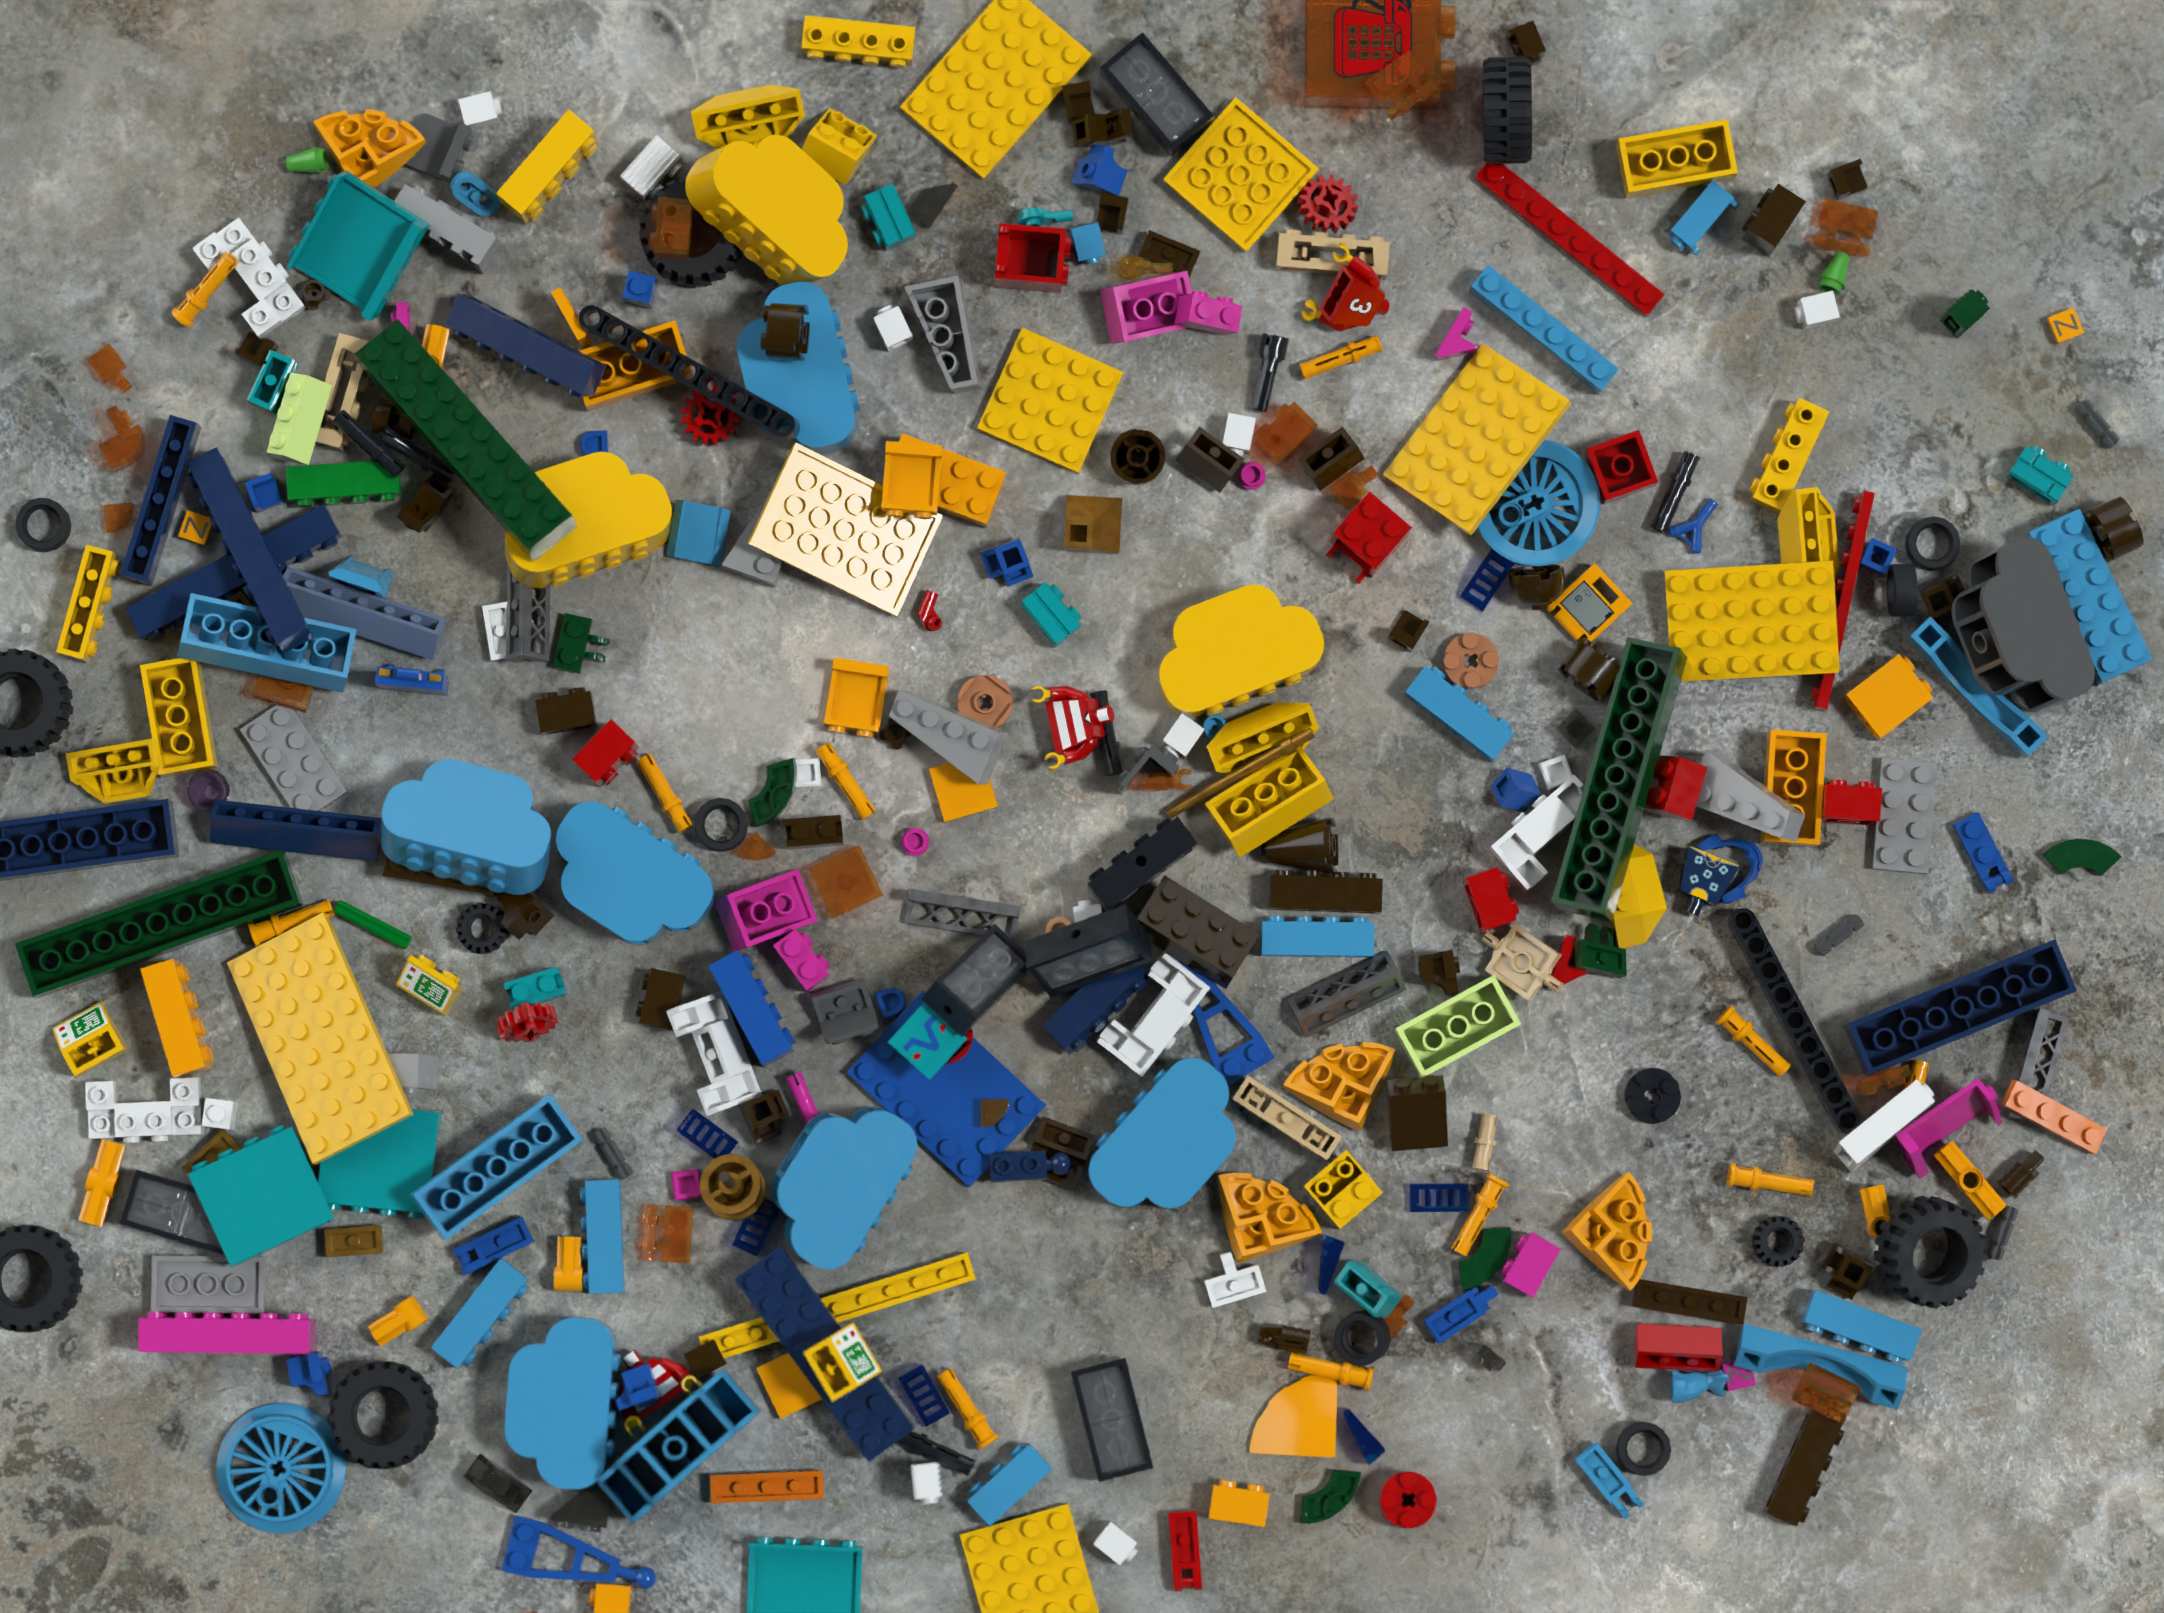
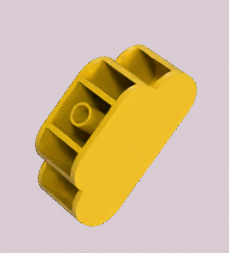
(772, 207)
(614, 517)
(1237, 649)

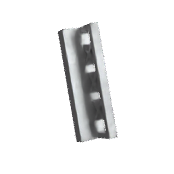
(520, 627)
(961, 903)
(1349, 997)
(2031, 1053)

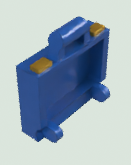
(412, 680)

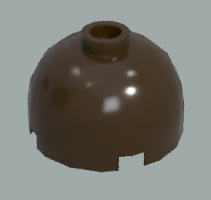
(1137, 457)
(1537, 585)

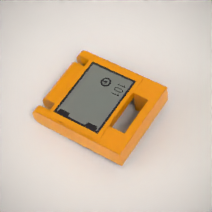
(1585, 608)

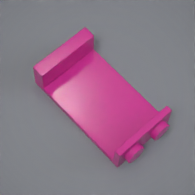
(1945, 1120)

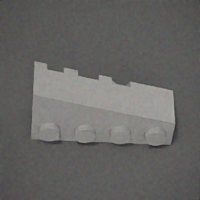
(451, 231)
(946, 322)
(750, 561)
(953, 735)
(1739, 797)
(415, 1071)

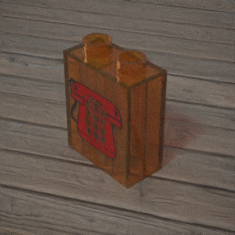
(1361, 37)

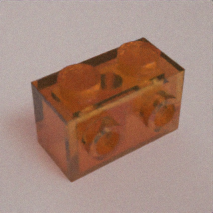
(673, 228)
(1284, 434)
(1826, 1393)

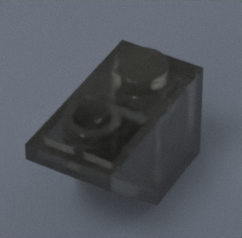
(497, 1483)
(586, 1509)

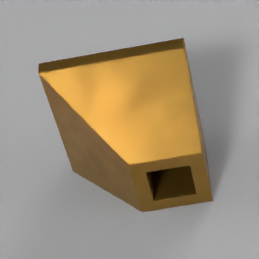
(1093, 524)

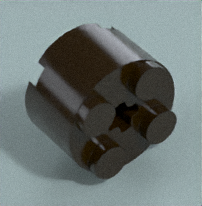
(785, 331)
(2114, 528)
(1590, 670)

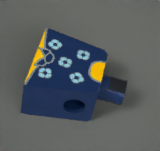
(1704, 879)

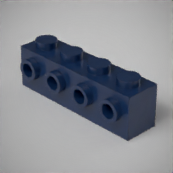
(1091, 1006)

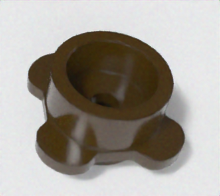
(310, 287)
(887, 734)

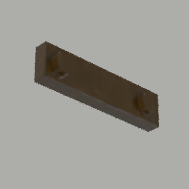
(1689, 1301)

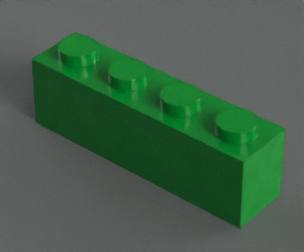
(340, 482)

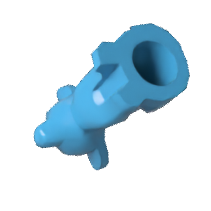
(1691, 1385)

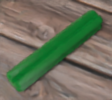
(372, 924)

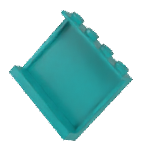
(358, 243)
(384, 1168)
(260, 1195)
(804, 1576)

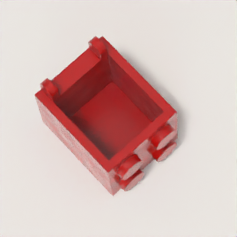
(1024, 258)
(1369, 535)

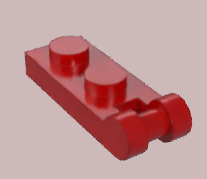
(1185, 1549)

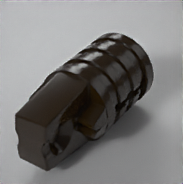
(2021, 1174)
(1285, 1337)

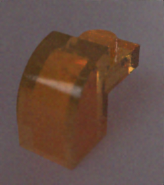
(128, 445)

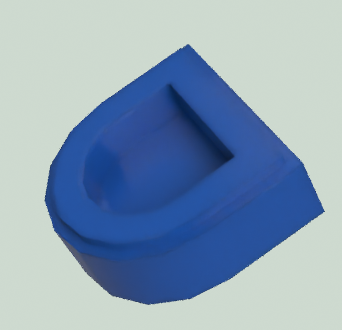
(594, 442)
(891, 1002)

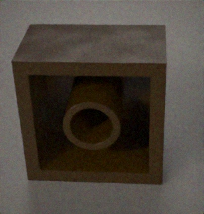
(1776, 215)

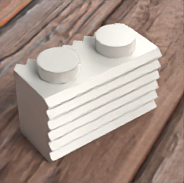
(652, 168)
(926, 1482)

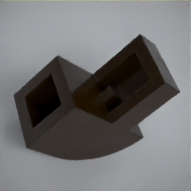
(1102, 128)
(427, 504)

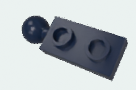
(1026, 1166)

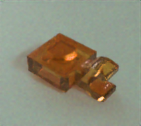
(109, 366)
(1351, 488)
(1160, 782)
(1395, 1320)

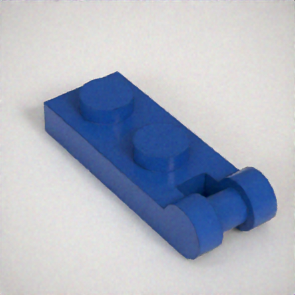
(1982, 852)
(494, 1245)

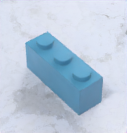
(1008, 1483)

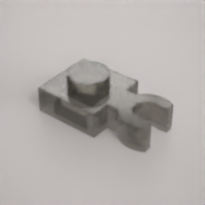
(1490, 1359)

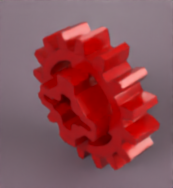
(1325, 207)
(699, 422)
(527, 1022)

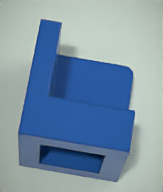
(264, 492)
(1515, 790)

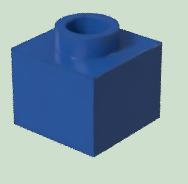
(1885, 552)

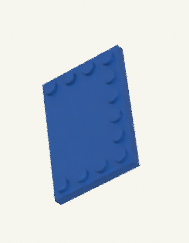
(948, 1107)

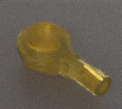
(1133, 266)

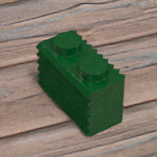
(1965, 312)

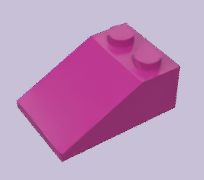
(1144, 306)
(765, 910)

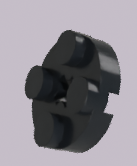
(1638, 1103)

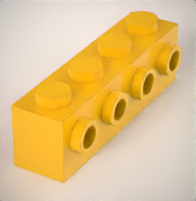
(858, 40)
(1789, 455)
(87, 604)

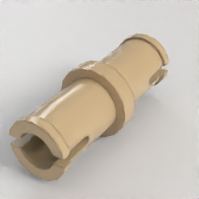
(1485, 1142)

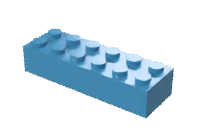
(2094, 597)
(236, 639)
(496, 1167)

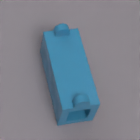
(1701, 217)

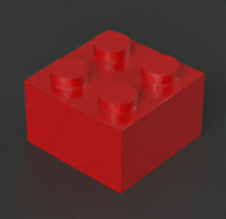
(1621, 467)
(606, 754)
(1675, 788)
(1851, 804)
(1490, 899)

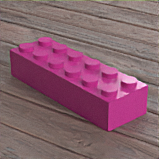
(221, 1335)

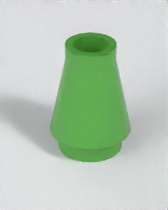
(308, 161)
(1835, 274)

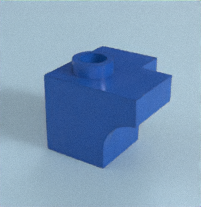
(1100, 171)
(1007, 560)
(310, 1371)
(639, 1388)

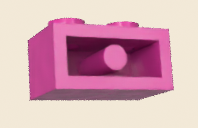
(1208, 314)
(801, 960)
(1530, 1264)

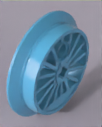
(1582, 495)
(295, 1423)

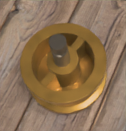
(733, 1187)

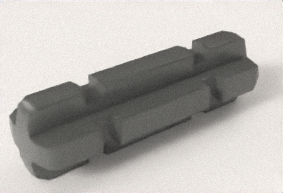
(2097, 424)
(1839, 935)
(613, 1153)
(2002, 1232)

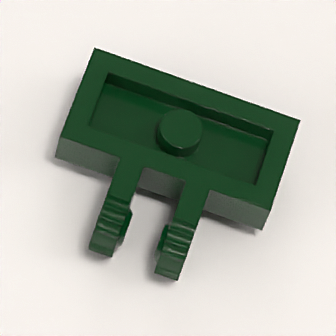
(573, 644)
(1598, 954)

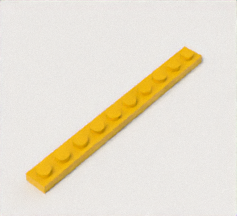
(855, 1302)

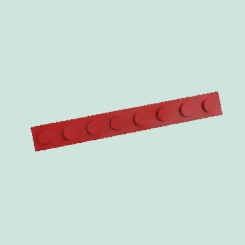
(1570, 237)
(1845, 586)

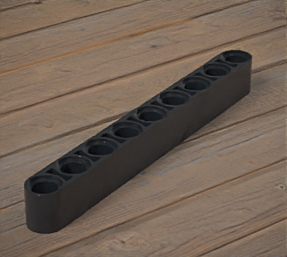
(676, 369)
(1782, 1012)

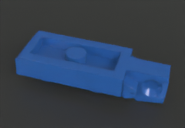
(1459, 1313)

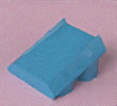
(698, 533)
(362, 577)

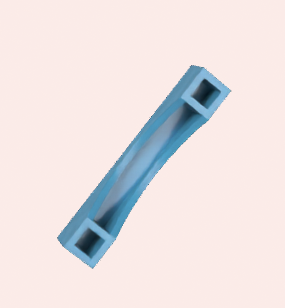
(1560, 341)
(1996, 710)
(1768, 1350)

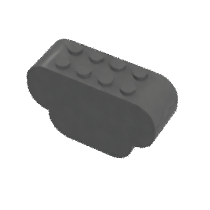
(2022, 628)

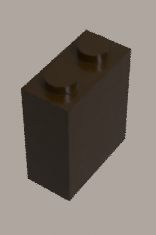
(1417, 1113)

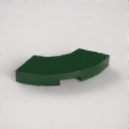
(776, 792)
(2083, 854)
(1487, 1259)
(1331, 1498)

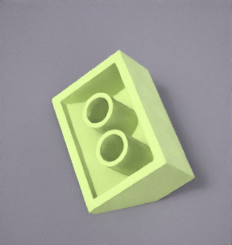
(299, 419)

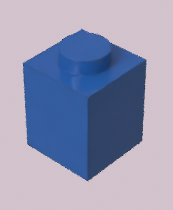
(640, 289)

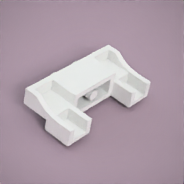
(267, 281)
(1536, 831)
(1162, 1018)
(720, 1051)
(144, 1119)

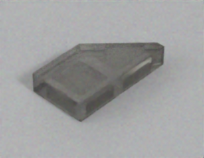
(931, 203)

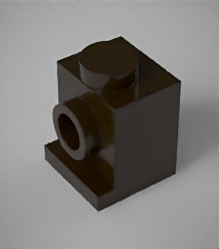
(1527, 42)

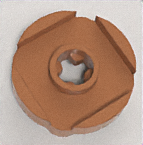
(1486, 659)
(982, 687)

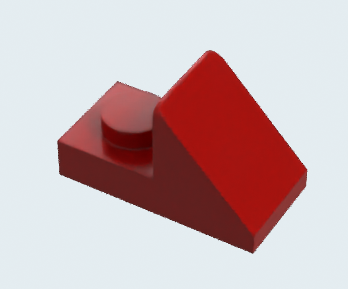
(1563, 971)

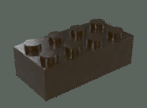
(1196, 932)

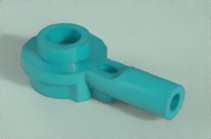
(1037, 216)

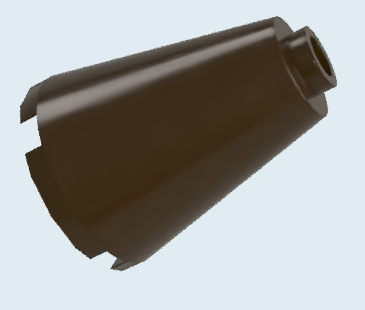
(1305, 847)

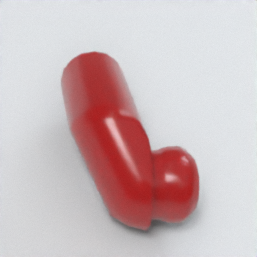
(927, 613)

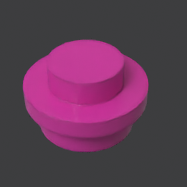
(1251, 475)
(915, 841)

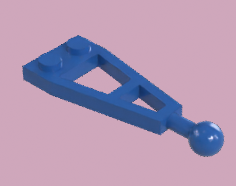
(1243, 1058)
(524, 1545)

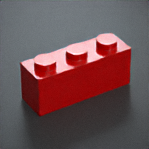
(1678, 1347)

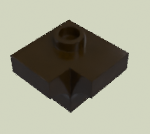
(1940, 598)
(523, 914)
(1440, 970)
(763, 1116)
(1847, 1270)

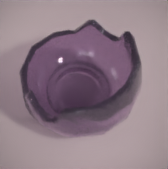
(206, 787)

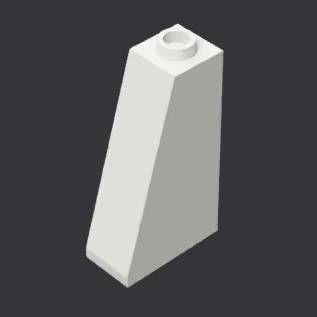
(1884, 1124)

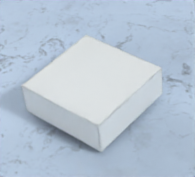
(1555, 771)
(808, 773)

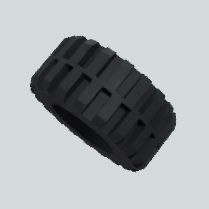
(1507, 110)
(697, 269)
(54, 709)
(1960, 1265)
(65, 1278)
(344, 1415)

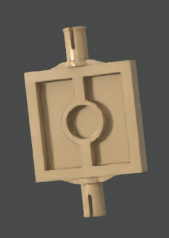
(1522, 962)

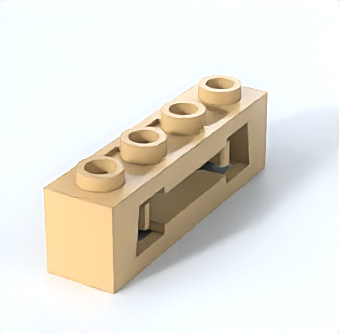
(1322, 242)
(358, 383)
(1286, 1118)

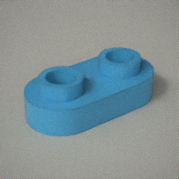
(472, 193)

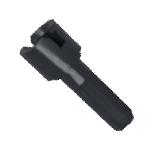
(1272, 352)

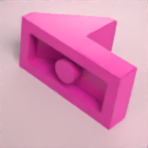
(1454, 344)

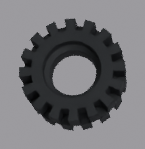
(465, 934)
(1761, 1235)

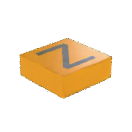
(2065, 325)
(195, 528)

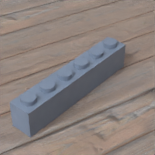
(369, 614)

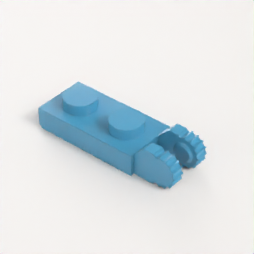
(1607, 1477)

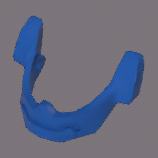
(1753, 855)

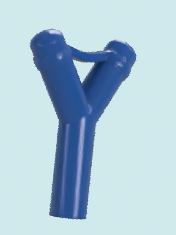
(1695, 526)

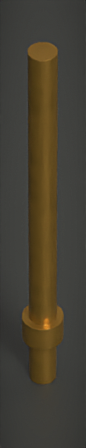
(1287, 746)

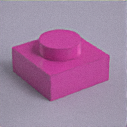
(402, 313)

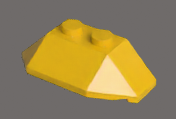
(748, 115)
(1807, 528)
(1258, 733)
(116, 770)
(1640, 901)

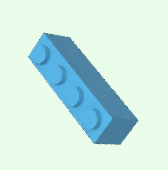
(1458, 713)
(1317, 939)
(604, 1236)
(480, 1314)
(1860, 1325)

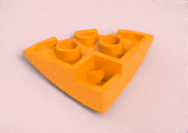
(369, 143)
(1343, 1081)
(1262, 1216)
(1614, 1231)
(1299, 1420)

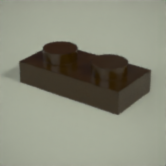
(1166, 250)

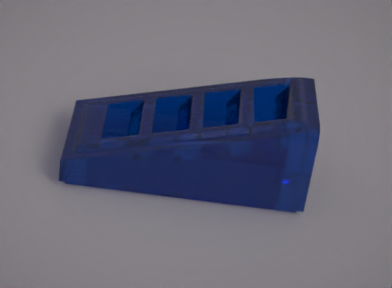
(1473, 600)
(687, 1122)
(1463, 1197)
(755, 1250)
(1329, 1257)
(921, 1370)
(1367, 1443)

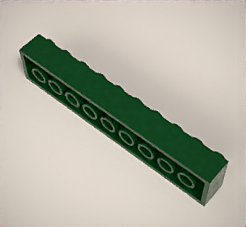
(465, 440)
(1619, 779)
(159, 924)

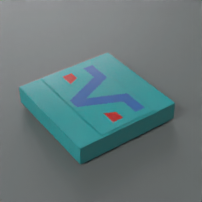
(926, 1041)

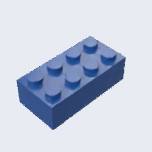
(751, 1008)

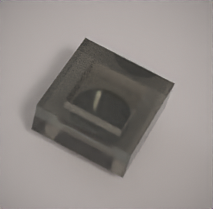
(1575, 728)

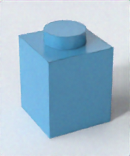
(1088, 243)

